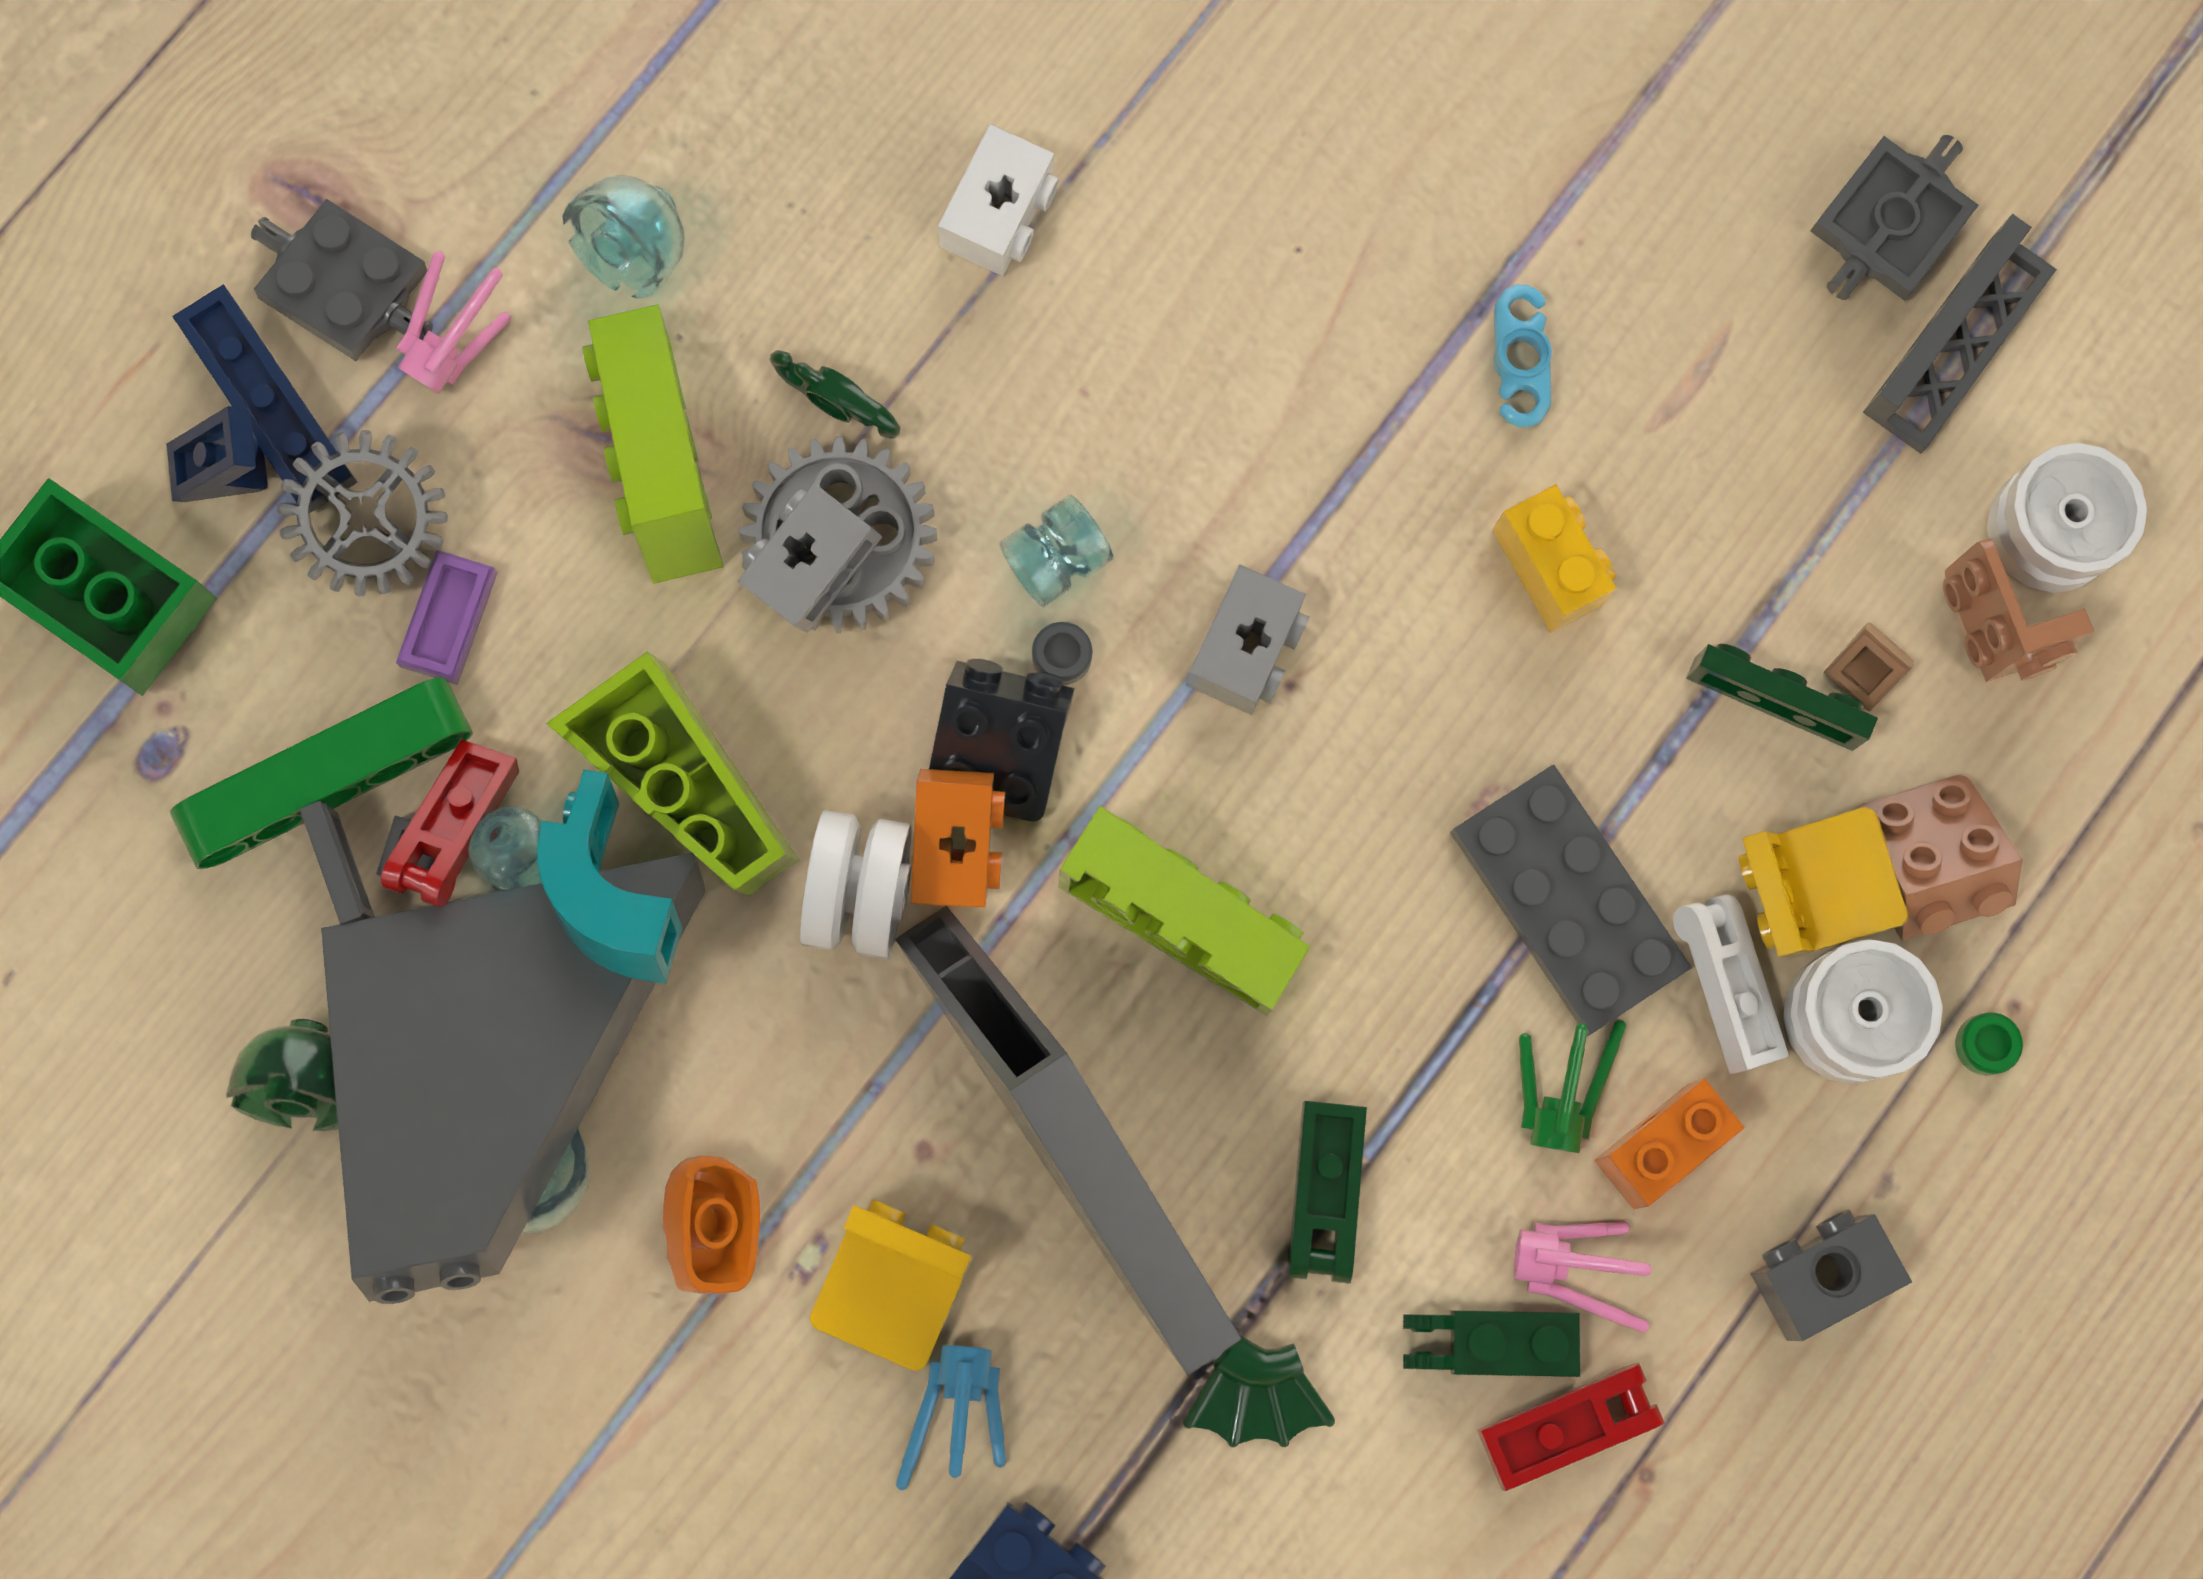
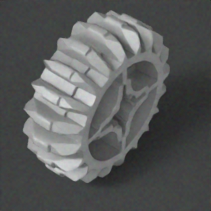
(329, 554)

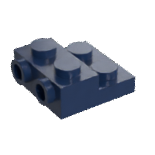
(1021, 1548)

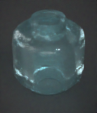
(506, 848)

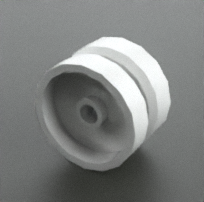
(2067, 517)
(847, 883)
(1898, 1018)

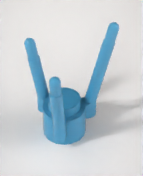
(964, 1375)

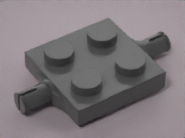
(1894, 217)
(339, 279)

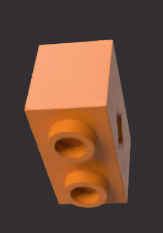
(938, 870)
(1669, 1144)

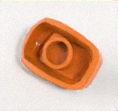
(711, 1225)

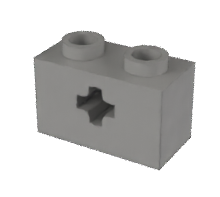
(793, 587)
(1256, 606)

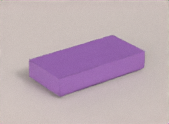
(446, 617)

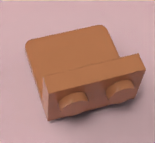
(1995, 624)
(1947, 855)

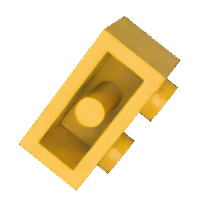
(1555, 557)

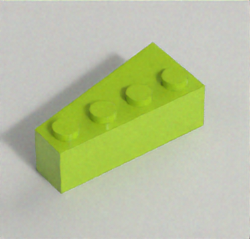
(1182, 911)

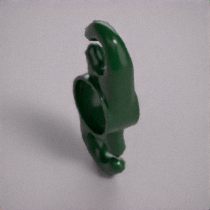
(835, 394)

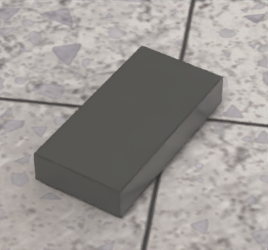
(336, 863)

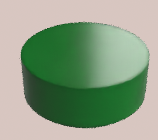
(1989, 1044)

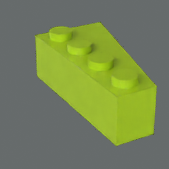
(651, 444)
(675, 769)

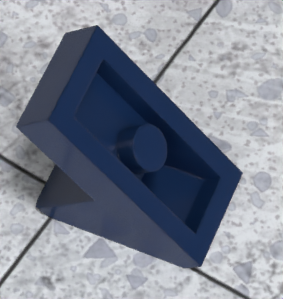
(217, 458)

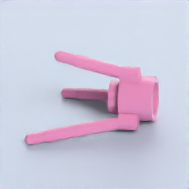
(433, 358)
(1544, 1258)

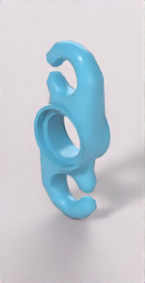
(1535, 380)

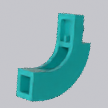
(610, 926)

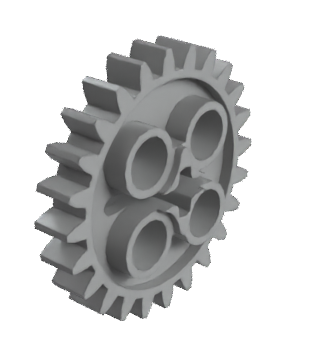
(887, 566)

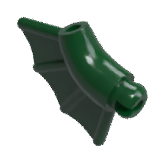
(1258, 1396)

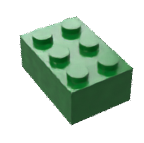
(98, 587)

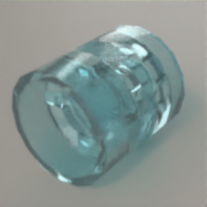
(1056, 550)

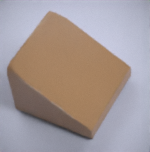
(1869, 666)

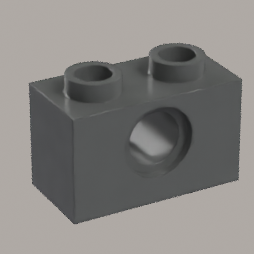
(1866, 1274)

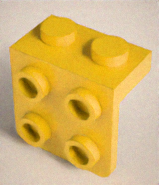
(1823, 883)
(890, 1286)

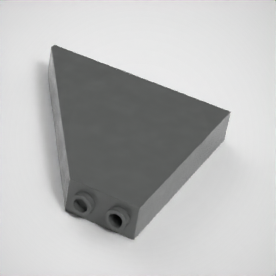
(467, 1069)
(1071, 1138)

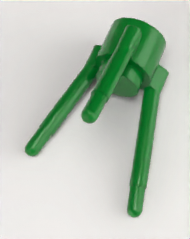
(1560, 1121)

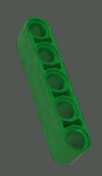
(323, 768)

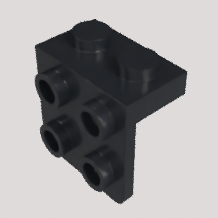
(1003, 728)

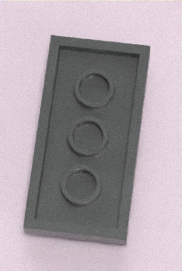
(1570, 900)

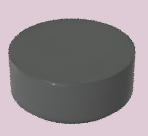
(1062, 652)

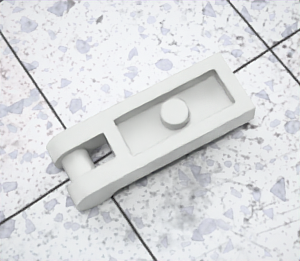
(1732, 982)

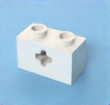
(999, 169)

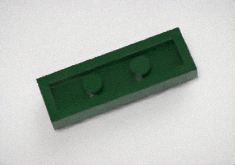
(1782, 696)

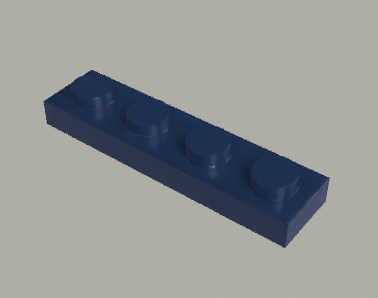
(256, 382)

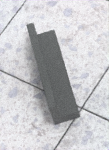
(1951, 318)

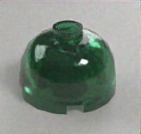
(286, 1076)

